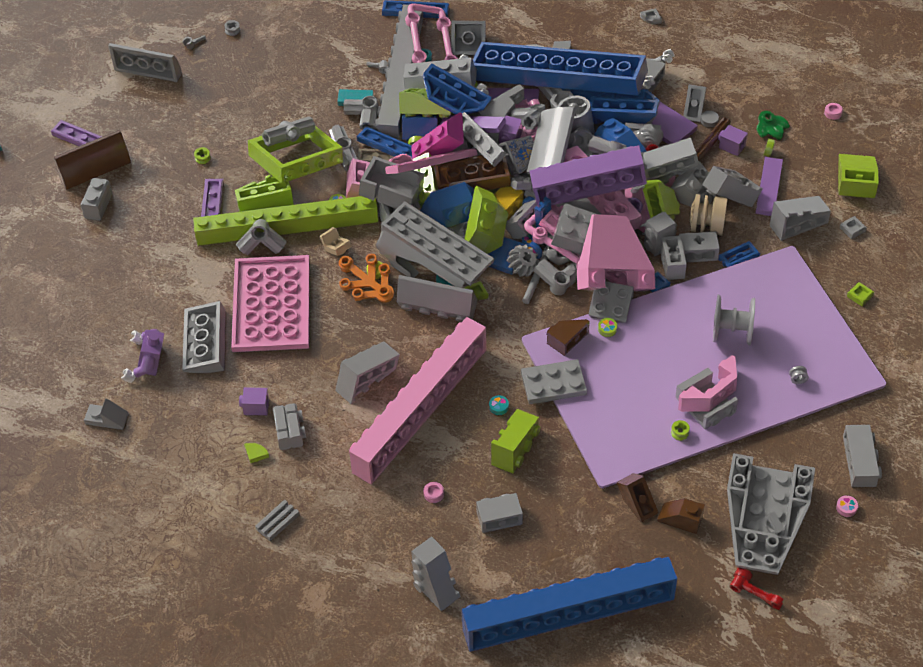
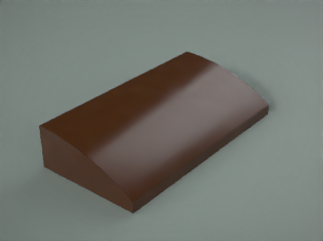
(92, 159)
(473, 171)

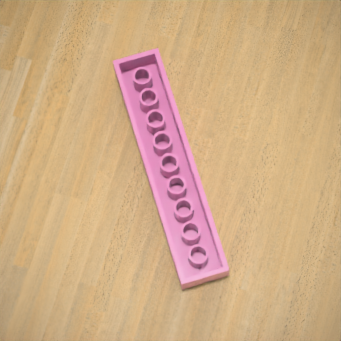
(417, 400)

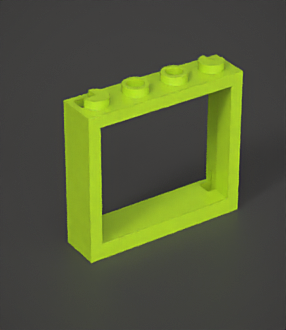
(330, 156)

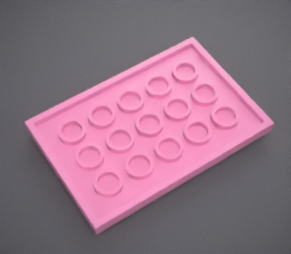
(271, 303)

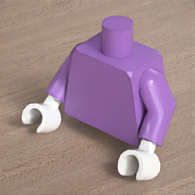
(149, 354)

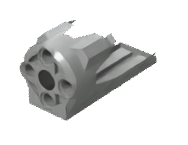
(418, 238)

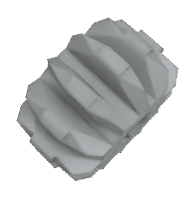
(522, 260)

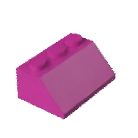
(441, 139)

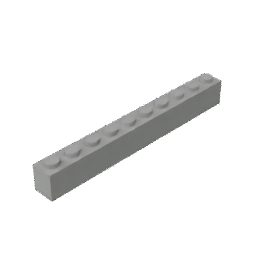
(402, 51)

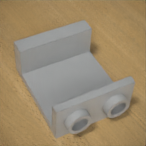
(703, 382)

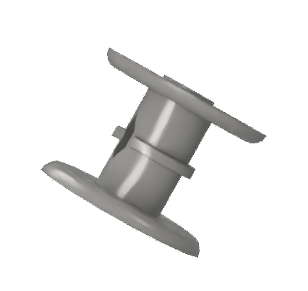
(734, 320)

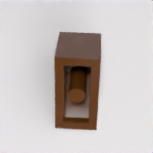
(567, 334)
(637, 496)
(682, 514)

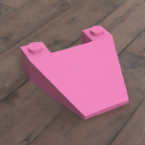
(613, 247)

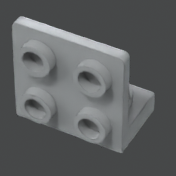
(611, 302)

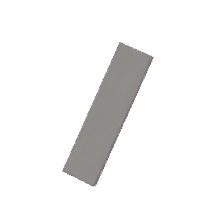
(482, 141)

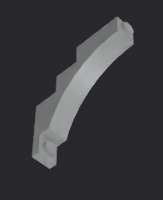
(502, 107)

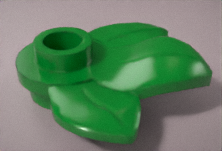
(773, 125)

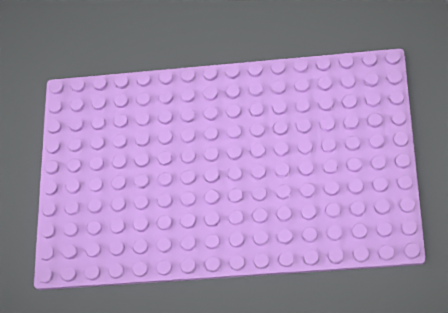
(669, 338)

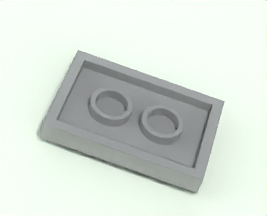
(553, 381)

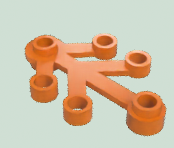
(367, 280)

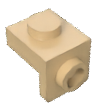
(334, 243)

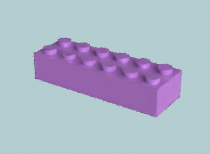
(589, 176)

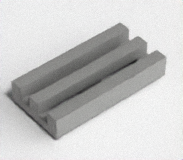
(275, 518)

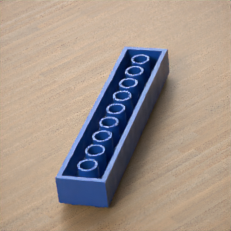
(561, 68)
(568, 603)

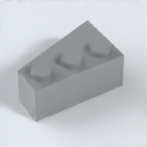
(731, 185)
(798, 216)
(432, 574)

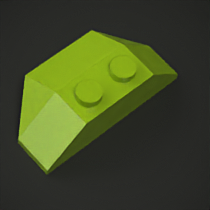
(486, 221)

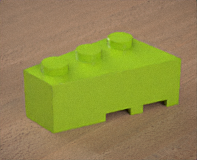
(264, 195)
(514, 441)

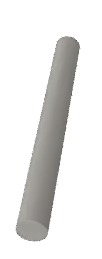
(533, 283)

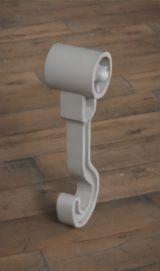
(559, 98)

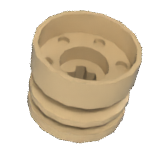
(708, 214)

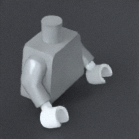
(656, 70)

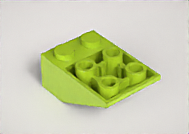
(415, 101)
(857, 176)

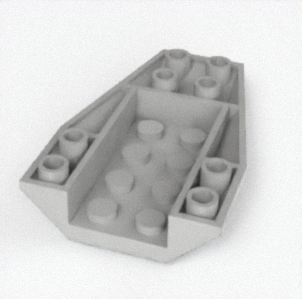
(751, 497)

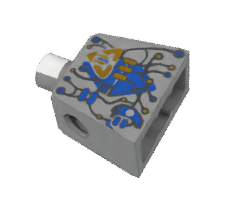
(518, 153)

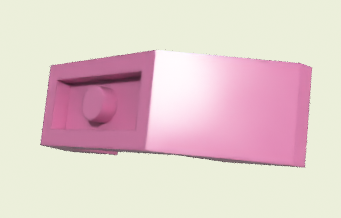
(696, 401)

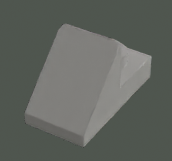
(108, 415)

